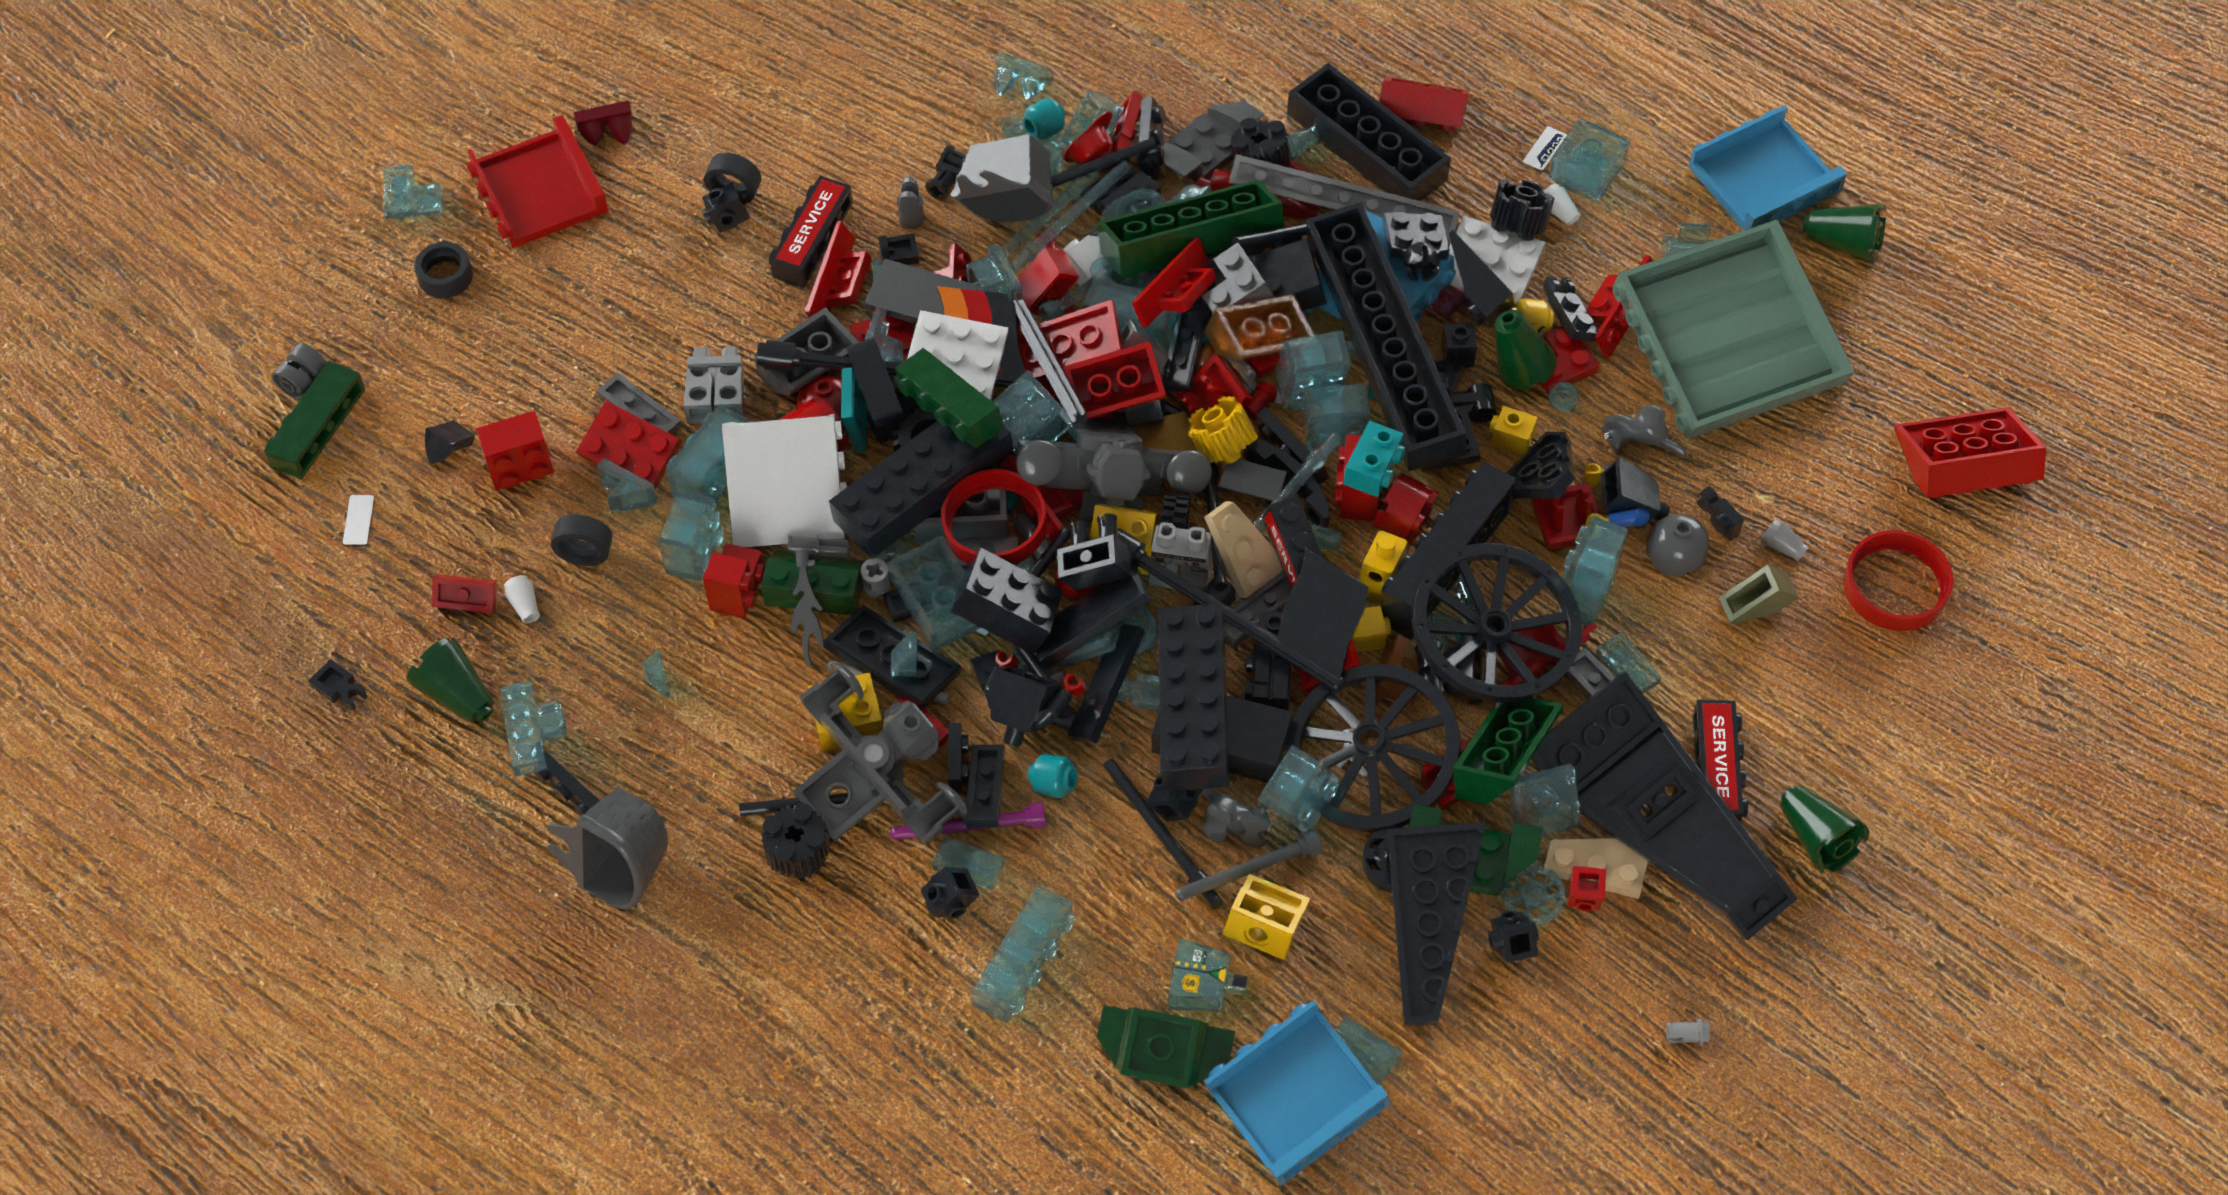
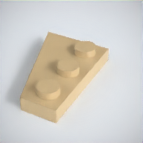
(1243, 548)
(1623, 866)

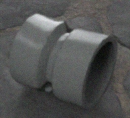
(298, 371)

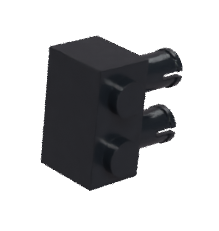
(1097, 560)

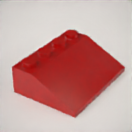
(1971, 452)

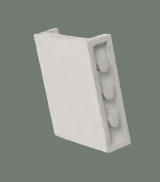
(783, 479)

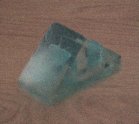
(626, 488)

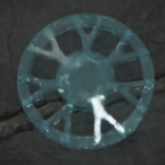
(1535, 894)

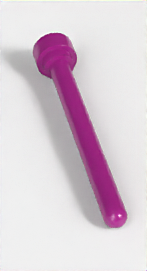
(1031, 816)

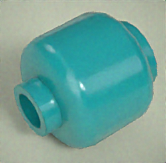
(1044, 119)
(1053, 775)

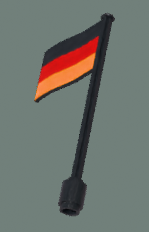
(960, 303)

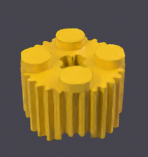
(1222, 430)

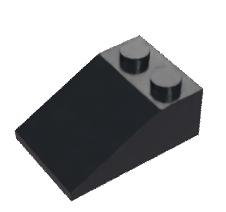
(1483, 289)

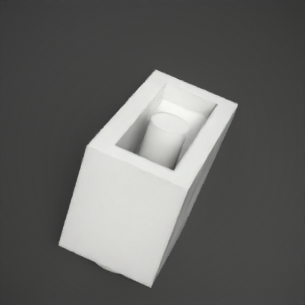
(1082, 255)

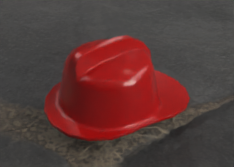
(1092, 143)

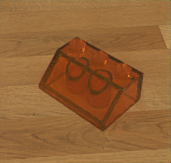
(1256, 327)

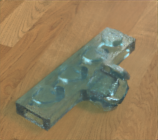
(529, 727)

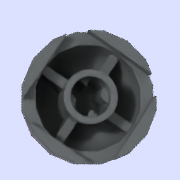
(1678, 545)

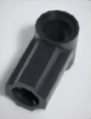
(1478, 402)

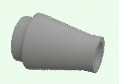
(1784, 540)

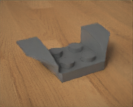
(1207, 140)

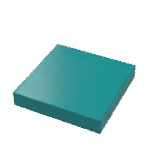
(854, 410)

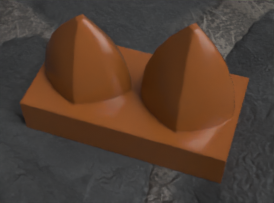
(1396, 654)

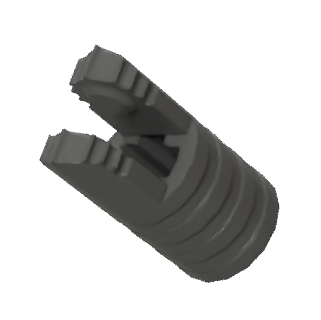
(910, 204)

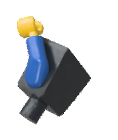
(1626, 494)

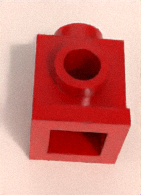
(1586, 895)

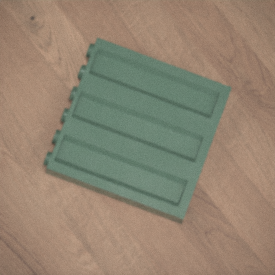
(1732, 329)

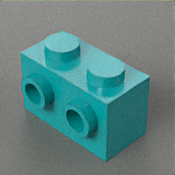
(1374, 458)

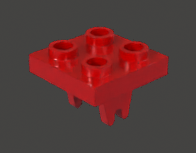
(1213, 383)
(1563, 517)

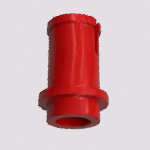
(1264, 395)

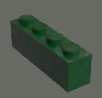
(949, 398)
(314, 419)

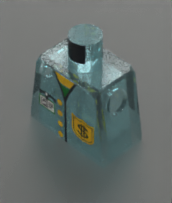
(1202, 978)

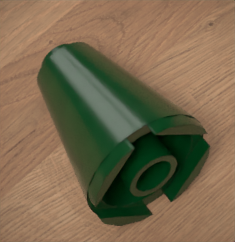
(1848, 229)
(1522, 352)
(452, 681)
(1823, 828)

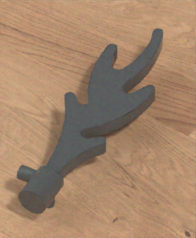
(803, 612)

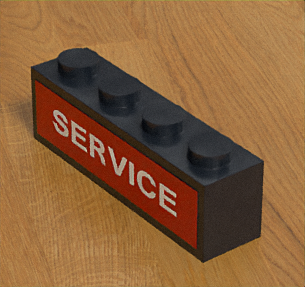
(810, 232)
(1290, 535)
(1720, 752)

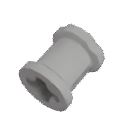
(875, 577)

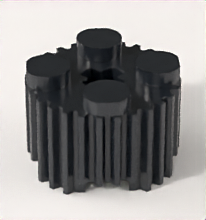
(1262, 141)
(1521, 209)
(795, 841)

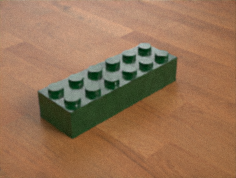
(1158, 234)

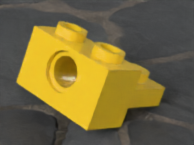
(1136, 522)
(862, 715)
(1266, 916)

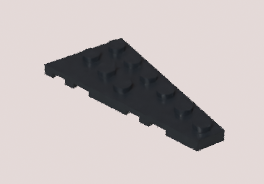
(1430, 894)

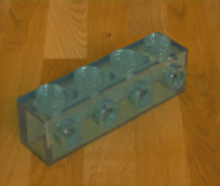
(1023, 953)

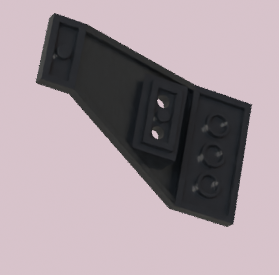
(1627, 760)

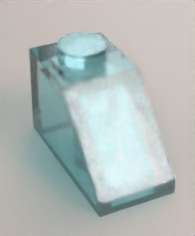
(1088, 111)

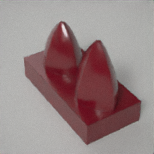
(616, 116)

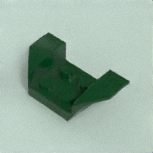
(1500, 854)
(1162, 1045)

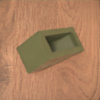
(1759, 595)

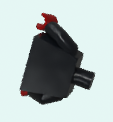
(1025, 699)

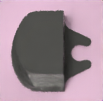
(1006, 180)
(614, 848)

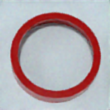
(994, 480)
(1911, 544)

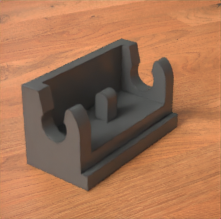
(1253, 480)

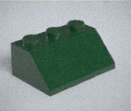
(833, 580)

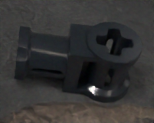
(947, 170)

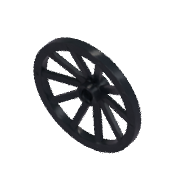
(1498, 619)
(1379, 751)

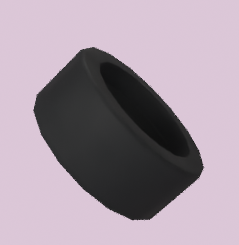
(737, 167)
(439, 253)
(574, 527)

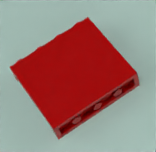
(538, 185)

